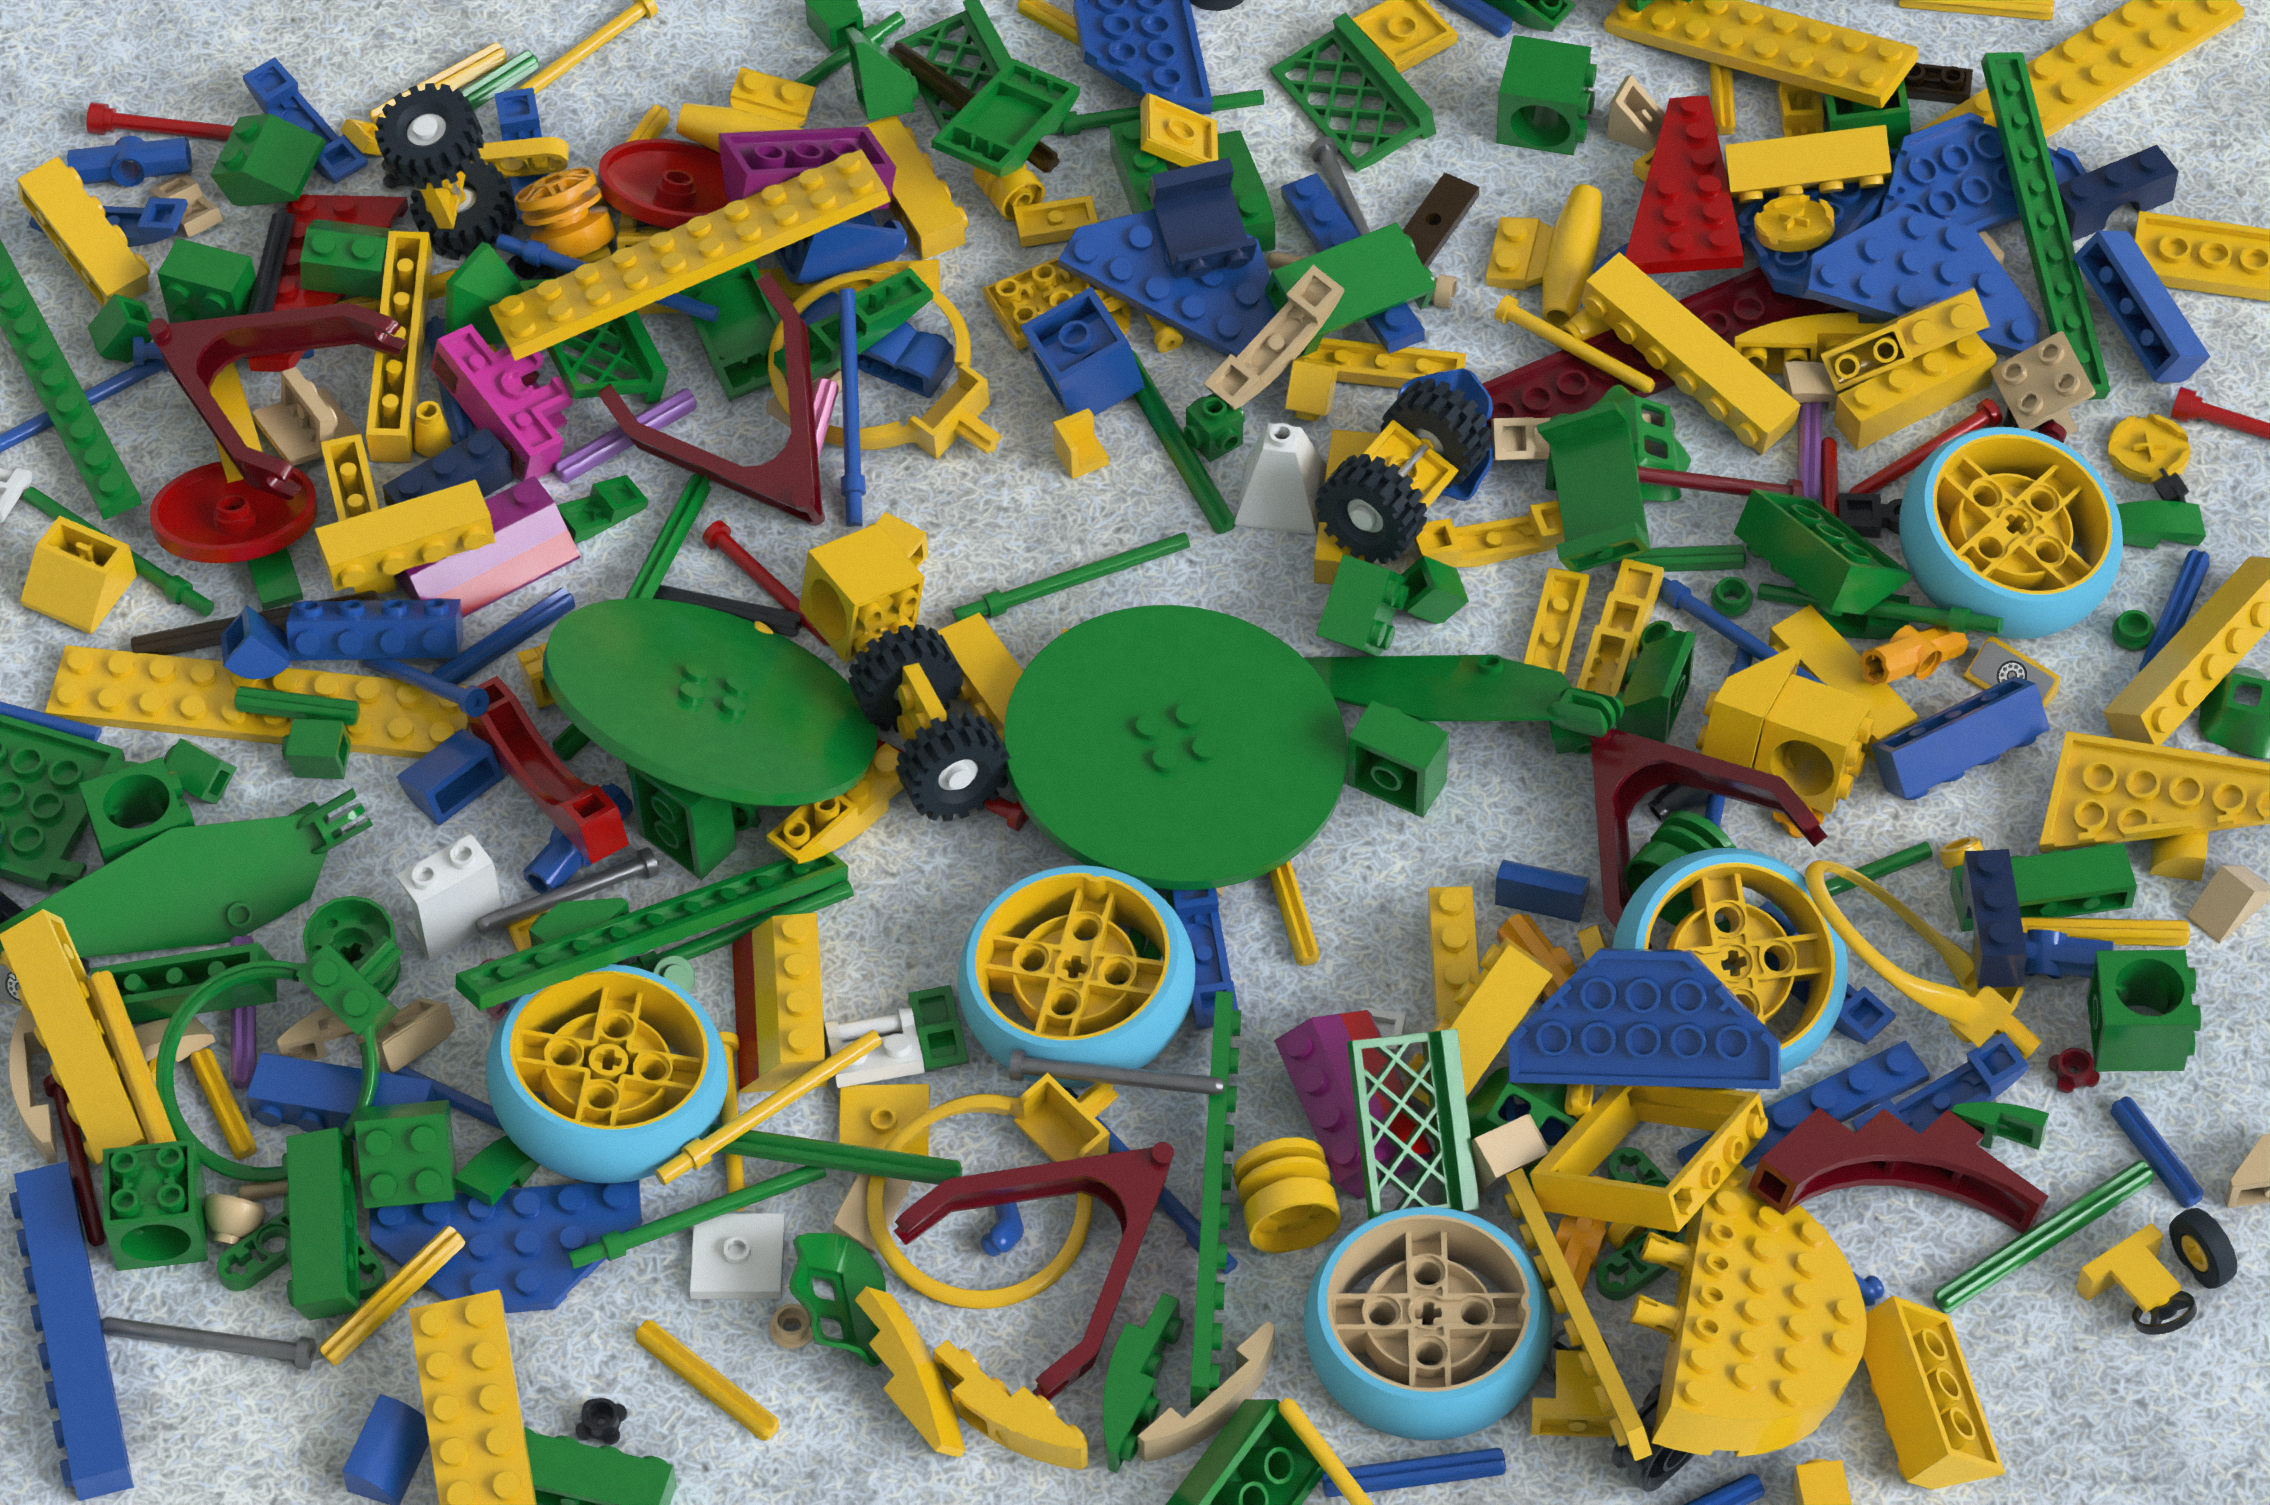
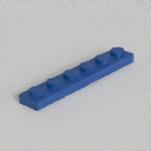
(1329, 227)
(1838, 1095)

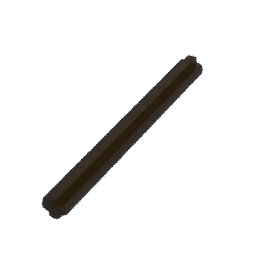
(958, 96)
(208, 633)

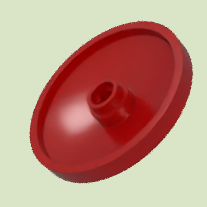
(662, 180)
(227, 522)

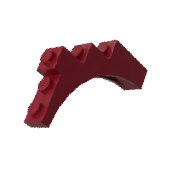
(1887, 1152)

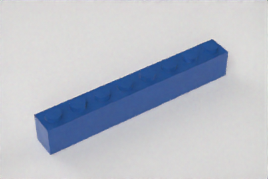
(72, 1332)

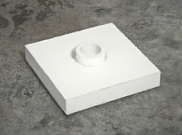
(738, 1257)

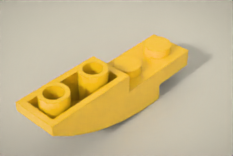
(1797, 339)
(1904, 339)
(829, 824)
(1016, 1421)

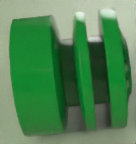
(1677, 836)
(353, 928)

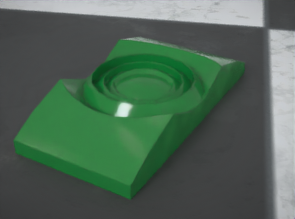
(1007, 119)
(743, 332)

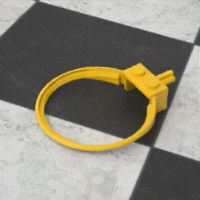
(944, 422)
(1971, 1012)
(1060, 1128)

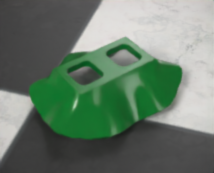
(1675, 455)
(2235, 724)
(1544, 1099)
(849, 1271)

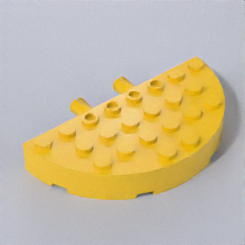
(1757, 1326)

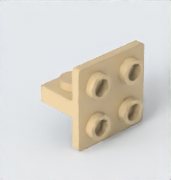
(2044, 383)
(302, 419)

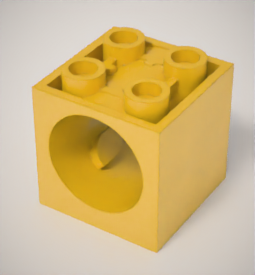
(860, 590)
(1815, 741)

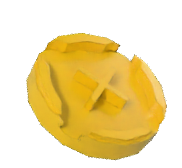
(1794, 223)
(2145, 445)

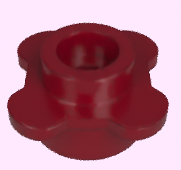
(2077, 1059)

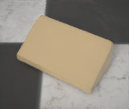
(412, 1032)
(852, 1216)

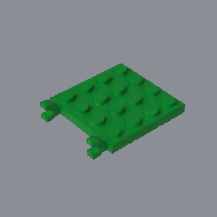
(43, 800)

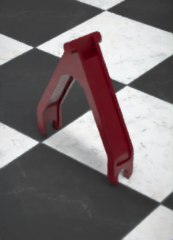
(203, 348)
(788, 480)
(1634, 765)
(1122, 1180)

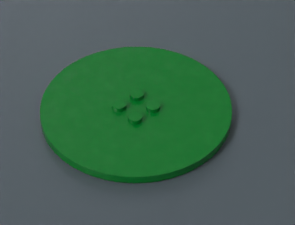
(708, 702)
(1175, 747)

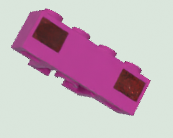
(505, 398)

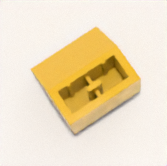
(77, 575)

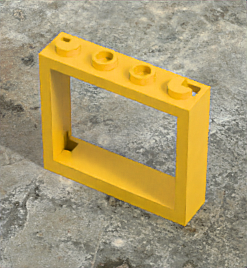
(1563, 1176)

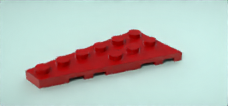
(1686, 201)
(362, 210)

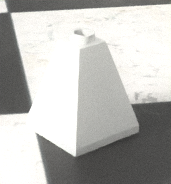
(1281, 482)

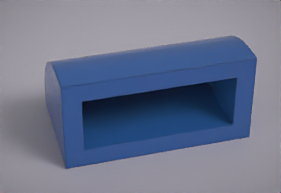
(254, 646)
(451, 776)
(1541, 890)
(387, 1452)

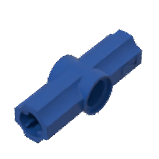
(148, 159)
(560, 857)
(2061, 955)

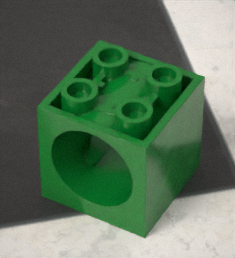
(1545, 95)
(132, 798)
(2137, 1041)
(154, 1205)

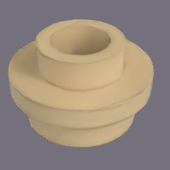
(786, 1315)

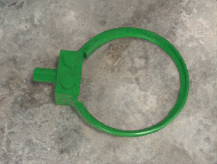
(338, 983)

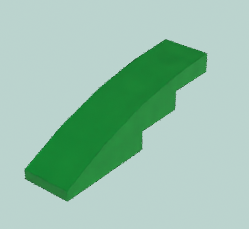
(878, 313)

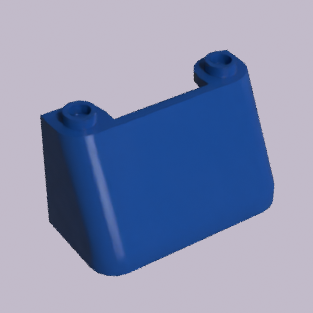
(842, 249)

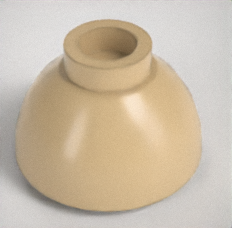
(232, 1217)

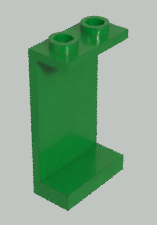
(1373, 269)
(1596, 487)

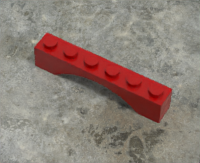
(576, 808)

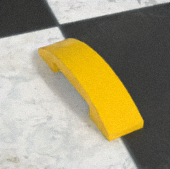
(1492, 540)

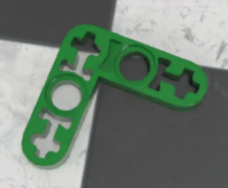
(278, 1227)
(1618, 1262)

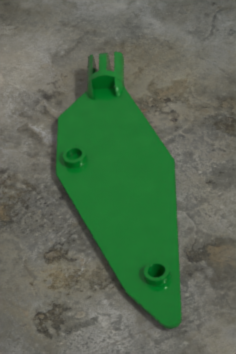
(1468, 690)
(200, 882)

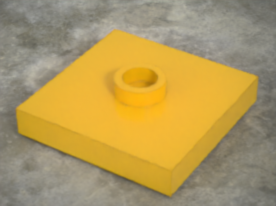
(1406, 31)
(1177, 132)
(877, 1112)

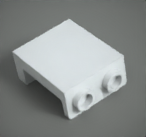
(450, 895)

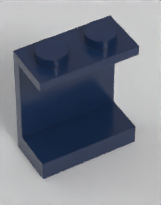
(1200, 219)

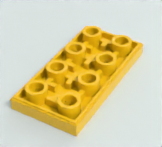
(1035, 292)

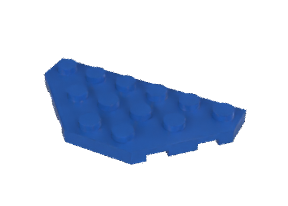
(1146, 48)
(1962, 174)
(1852, 210)
(1916, 260)
(1132, 264)
(1645, 1023)
(515, 1243)

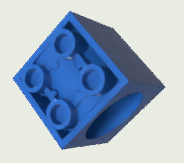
(1083, 355)

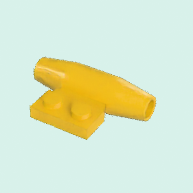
(755, 103)
(1557, 257)

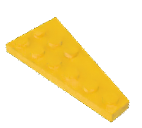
(2143, 791)

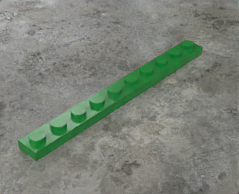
(2042, 211)
(62, 396)
(646, 929)
(1215, 1214)

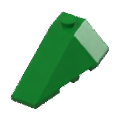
(1248, 190)

